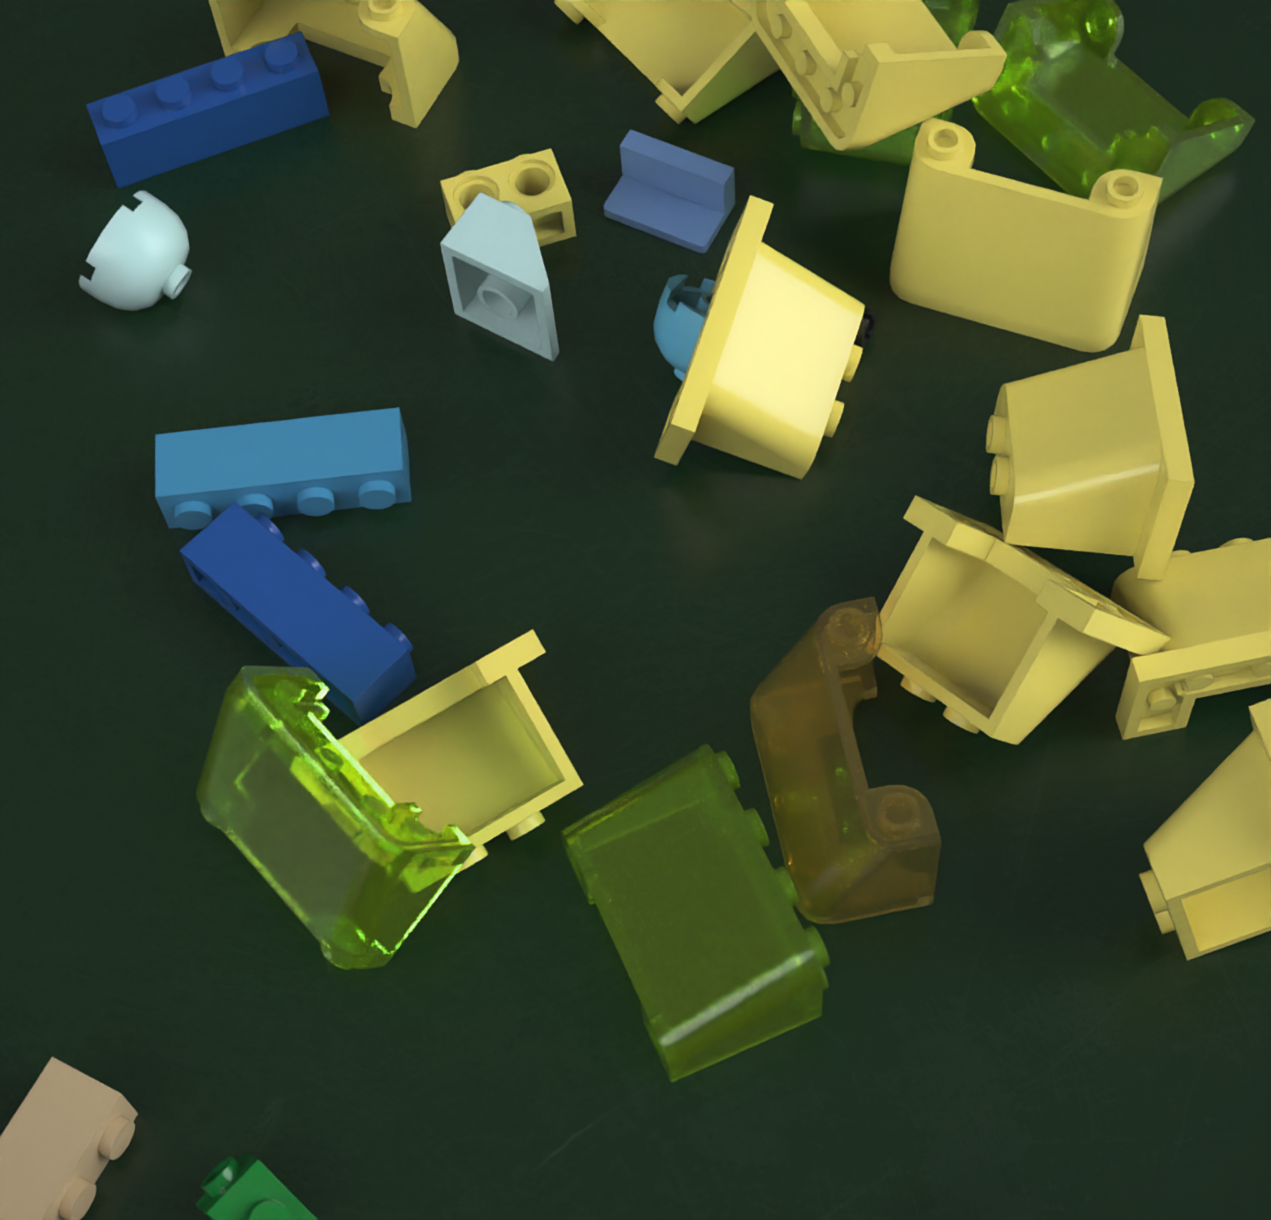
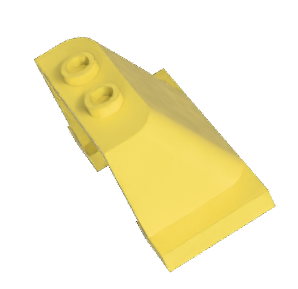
(765, 358)
(1096, 455)
(996, 626)
(1218, 626)
(471, 751)
(1216, 851)

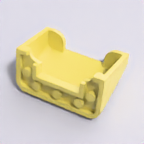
(395, 34)
(689, 49)
(873, 63)
(1020, 250)

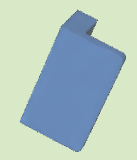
(671, 192)

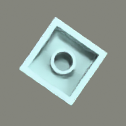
(500, 275)

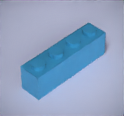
(283, 467)

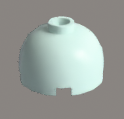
(139, 256)

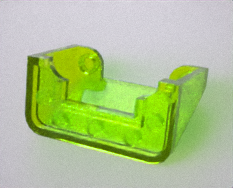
(1090, 114)
(318, 822)

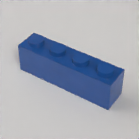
(209, 109)
(300, 612)

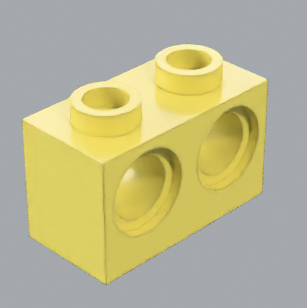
(529, 182)

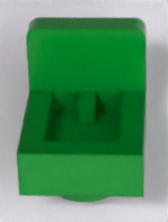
(248, 1192)

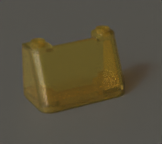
(841, 843)

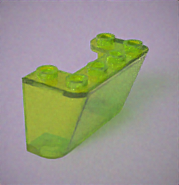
(699, 913)

